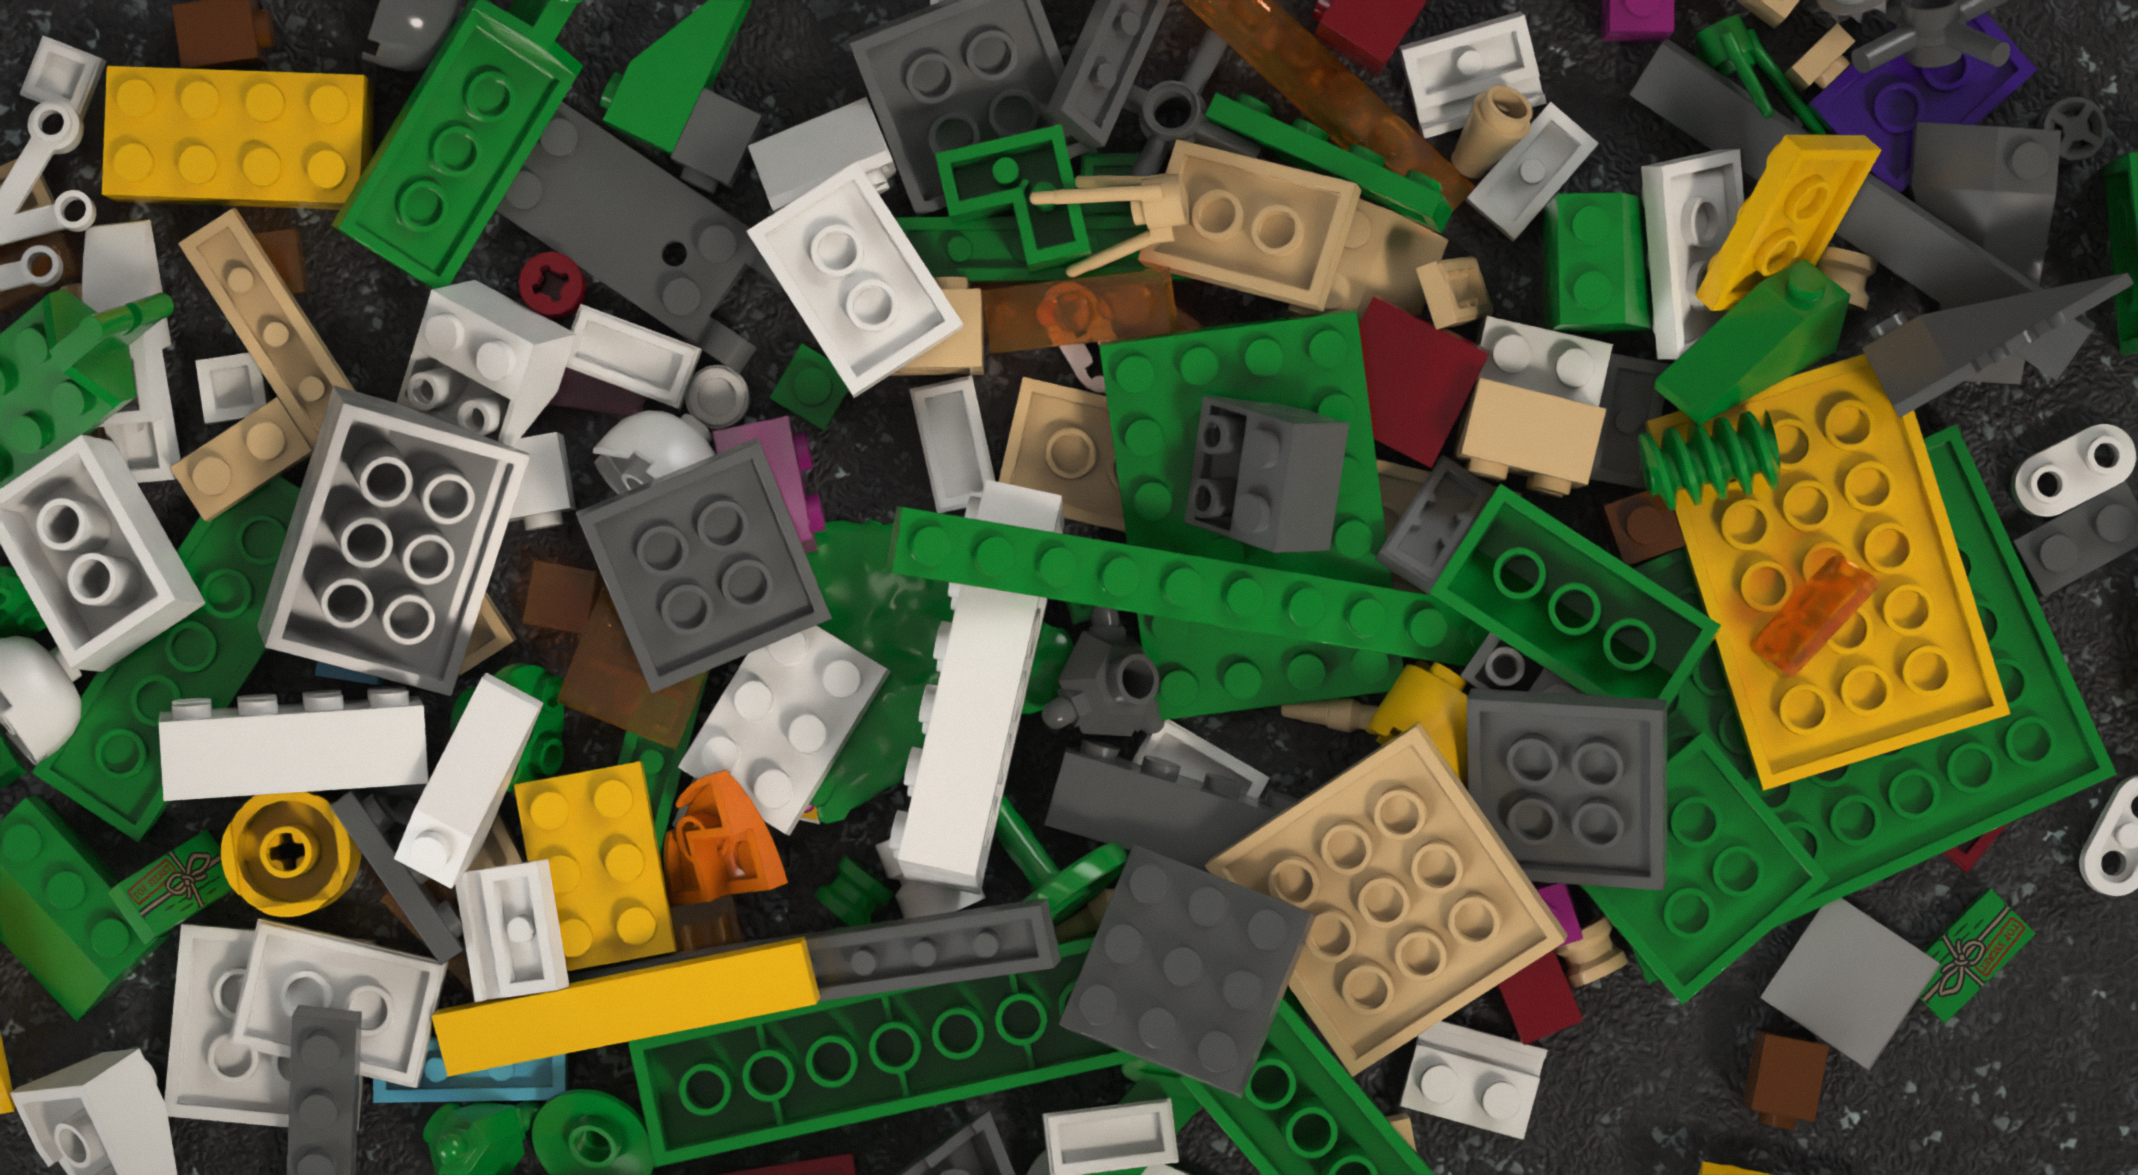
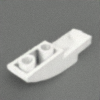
(119, 269)

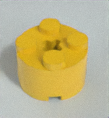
(1436, 701)
(271, 882)

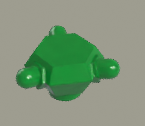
(479, 1137)

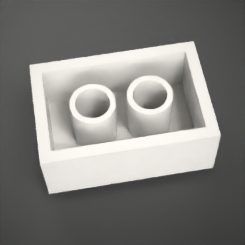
(93, 554)

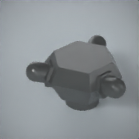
(1106, 683)

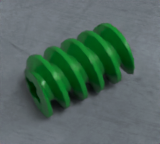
(1710, 460)

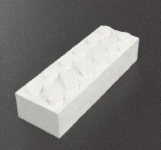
(972, 711)

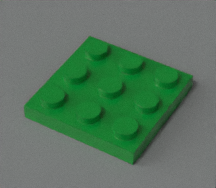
(1728, 875)

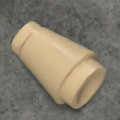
(1492, 129)

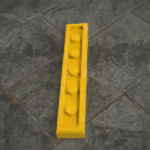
(627, 1006)

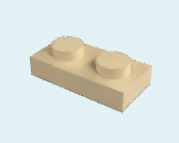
(242, 460)

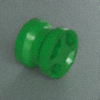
(854, 893)

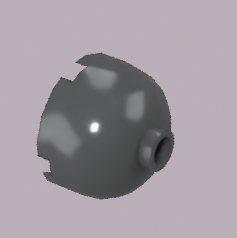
(410, 32)

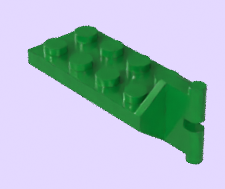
(462, 138)
(66, 373)

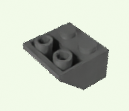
(1266, 474)

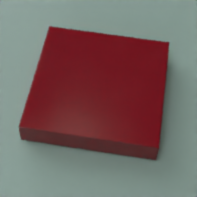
(1415, 378)

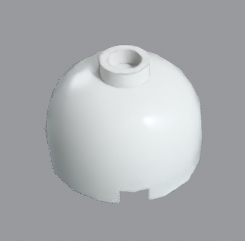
(650, 448)
(37, 697)

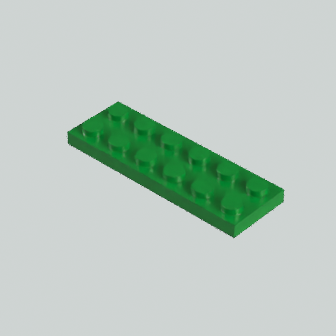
(212, 653)

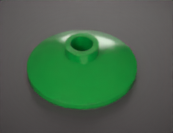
(591, 1136)

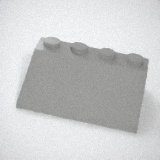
(391, 543)

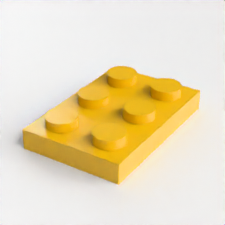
(1789, 213)
(601, 863)

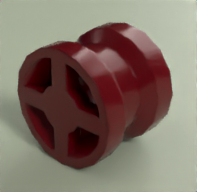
(557, 297)

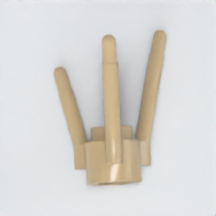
(1154, 201)

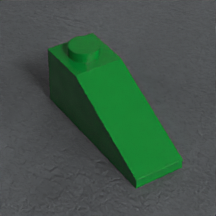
(668, 77)
(1758, 343)

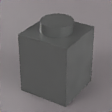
(716, 142)

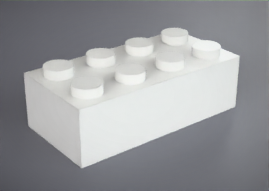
(292, 745)

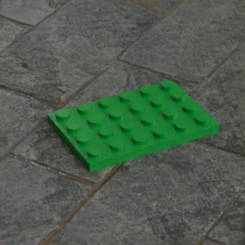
(1154, 419)

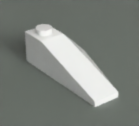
(100, 1117)

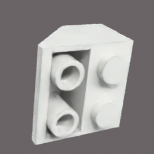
(820, 148)
(484, 362)

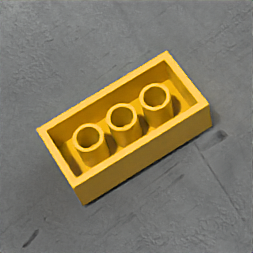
(235, 137)

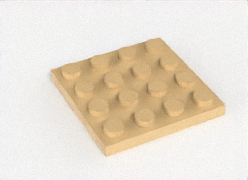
(1405, 894)

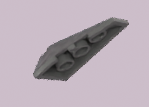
(1994, 191)
(1949, 346)

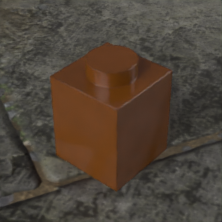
(223, 34)
(1639, 528)
(1785, 1078)

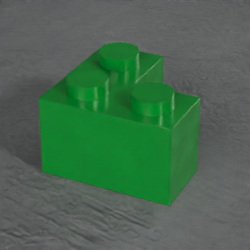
(1000, 178)

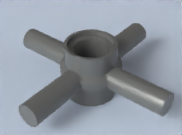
(1932, 35)
(1184, 95)

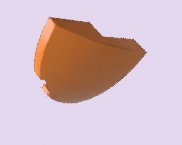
(719, 844)

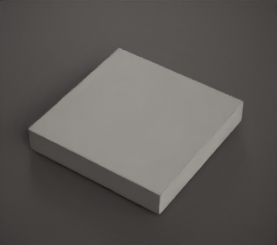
(1850, 981)

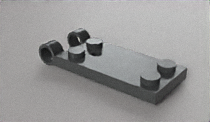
(615, 218)

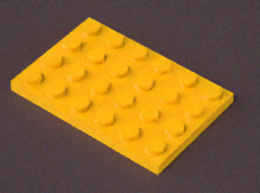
(1855, 489)

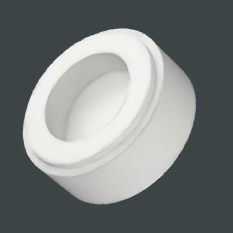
(717, 397)

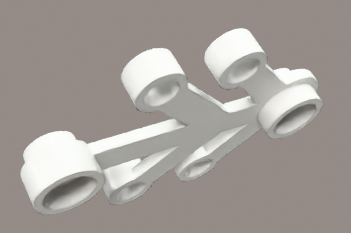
(46, 219)

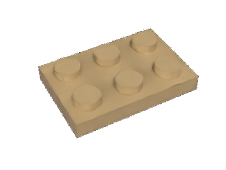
(1257, 226)

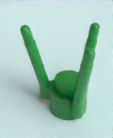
(1733, 51)

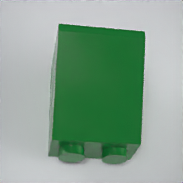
(1596, 265)

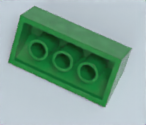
(1572, 604)

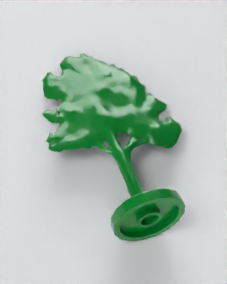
(897, 626)

